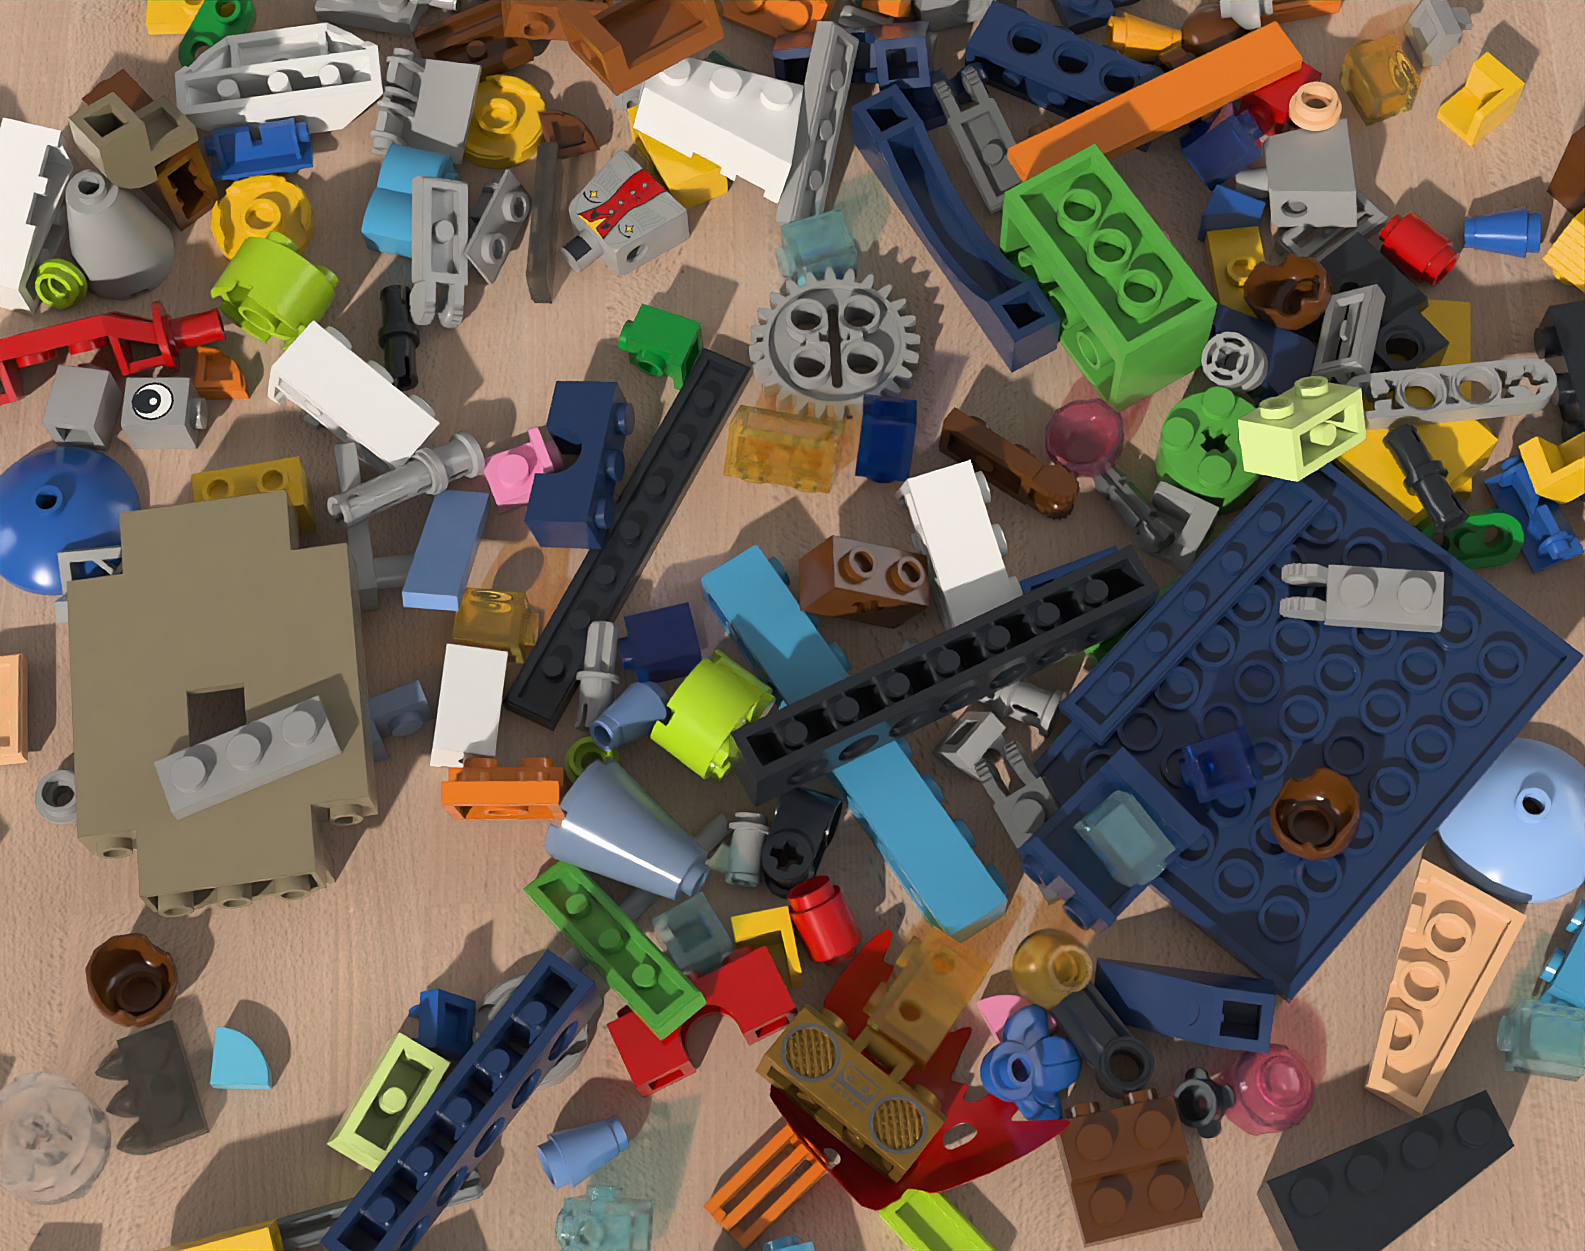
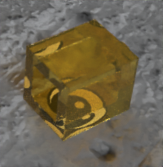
(1379, 79)
(496, 622)

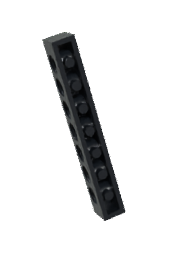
(940, 675)

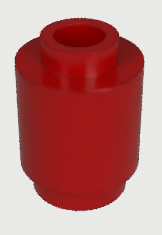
(1418, 249)
(823, 921)

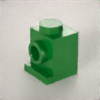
(662, 343)

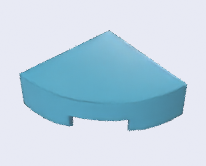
(238, 1062)

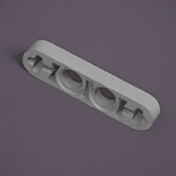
(1448, 401)

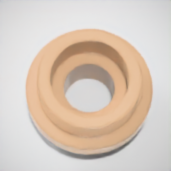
(1315, 106)

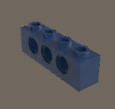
(1043, 75)

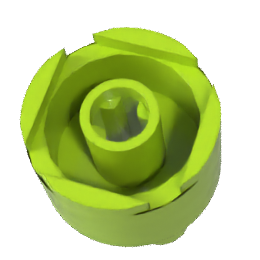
(274, 289)
(706, 708)

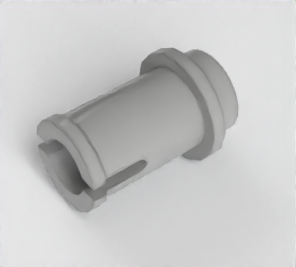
(748, 838)

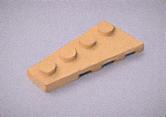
(1440, 976)

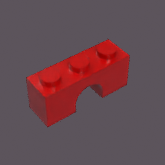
(742, 989)

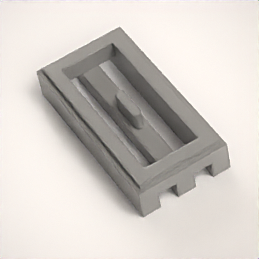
(1376, 222)
(1357, 333)

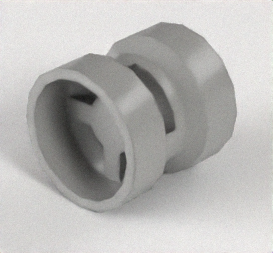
(1242, 370)

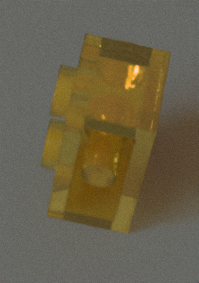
(784, 449)
(927, 995)

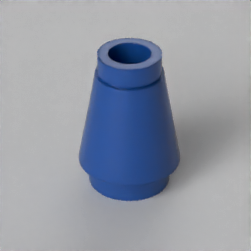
(1504, 232)

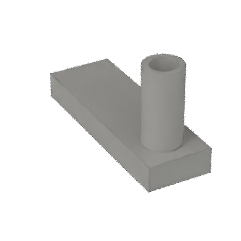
(372, 572)

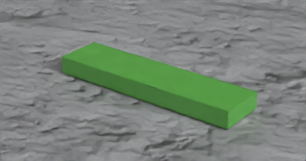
(615, 948)

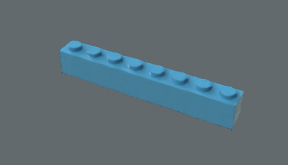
(880, 788)

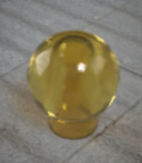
(1050, 966)

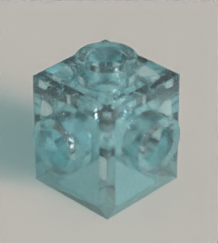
(605, 1221)

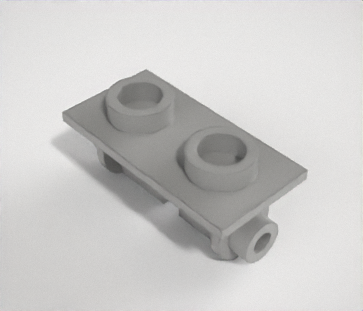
(499, 218)

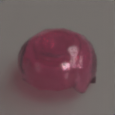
(1086, 437)
(1270, 1089)

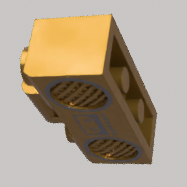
(850, 1095)

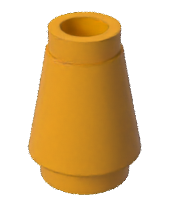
(1140, 37)

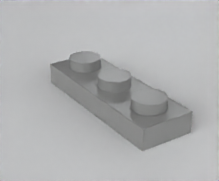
(247, 757)

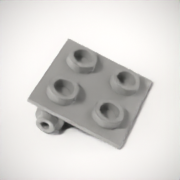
(426, 105)

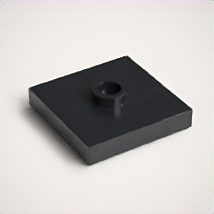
(1361, 265)

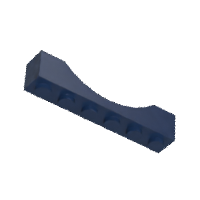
(993, 289)

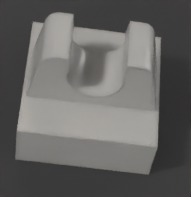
(1435, 30)
(970, 740)

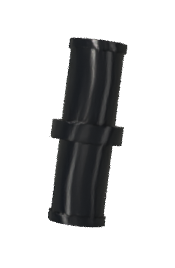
(399, 337)
(1425, 478)

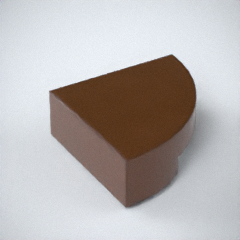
(567, 131)

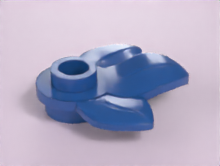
(1038, 1065)

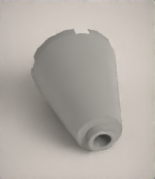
(115, 237)

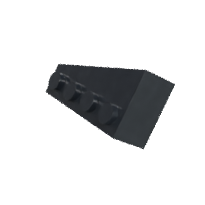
(1385, 1183)

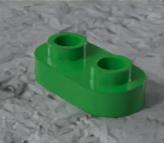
(211, 28)
(1467, 540)

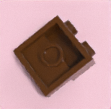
(1127, 1168)

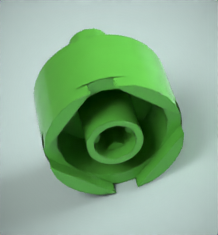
(1203, 450)

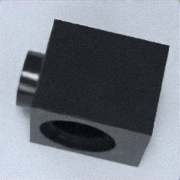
(1412, 338)

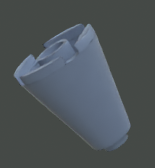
(626, 835)

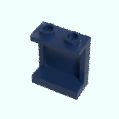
(1063, 860)

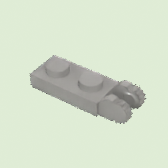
(438, 249)
(1367, 597)

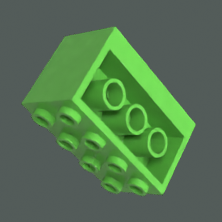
(1121, 288)

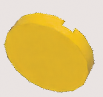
(504, 123)
(261, 206)

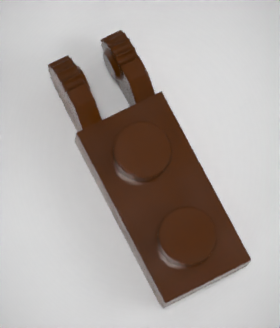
(1009, 465)

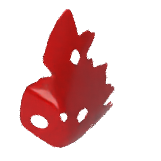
(936, 1168)

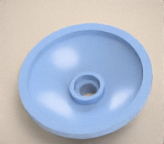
(1506, 847)

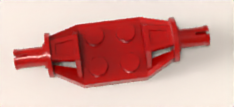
(93, 333)

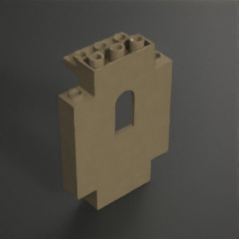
(204, 606)

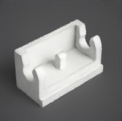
(468, 705)

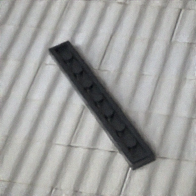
(640, 520)

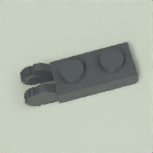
(980, 138)
(1025, 808)

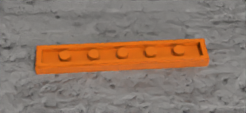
(1164, 101)

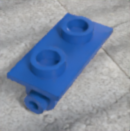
(282, 148)
(1545, 528)

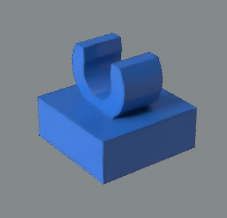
(444, 1023)

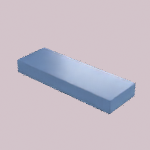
(446, 550)

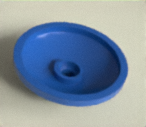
(87, 512)

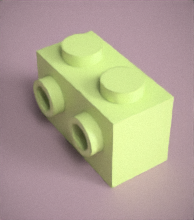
(1302, 429)
(388, 1101)

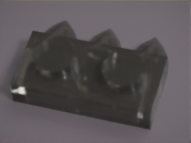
(157, 1090)

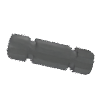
(1135, 509)

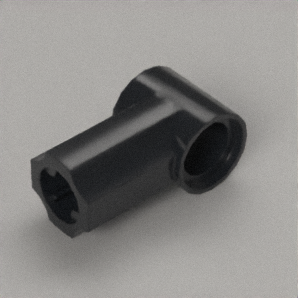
(1100, 1036)

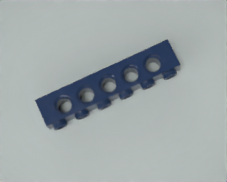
(468, 1111)

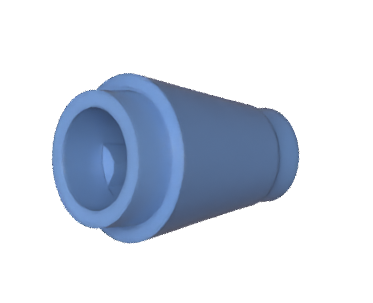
(631, 716)
(581, 1151)

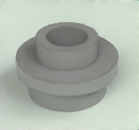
(48, 792)

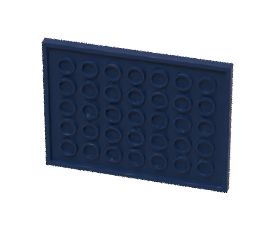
(1388, 708)

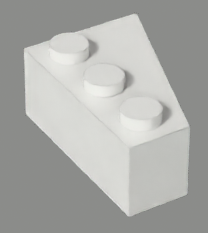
(725, 116)
(32, 207)
(352, 398)
(959, 542)

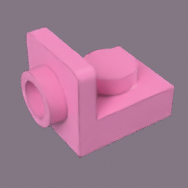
(513, 470)

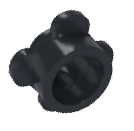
(1218, 1097)

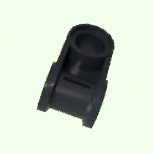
(799, 832)

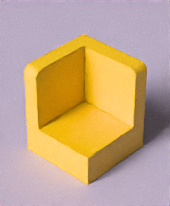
(1483, 101)
(1555, 469)
(775, 931)

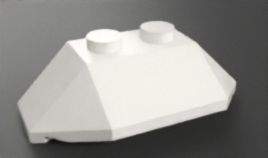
(281, 75)

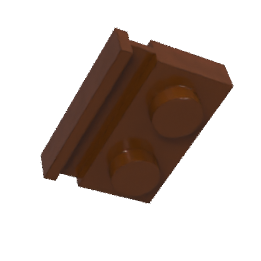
(476, 39)

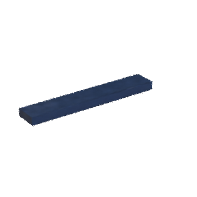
(1192, 607)

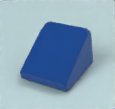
(1230, 210)

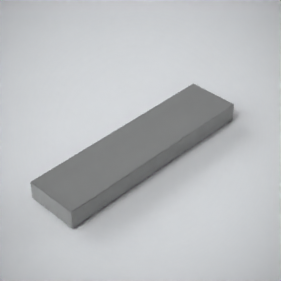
(818, 123)

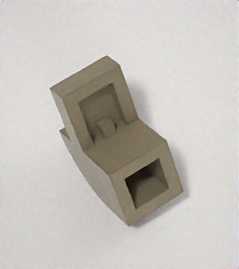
(131, 143)

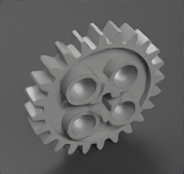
(785, 350)

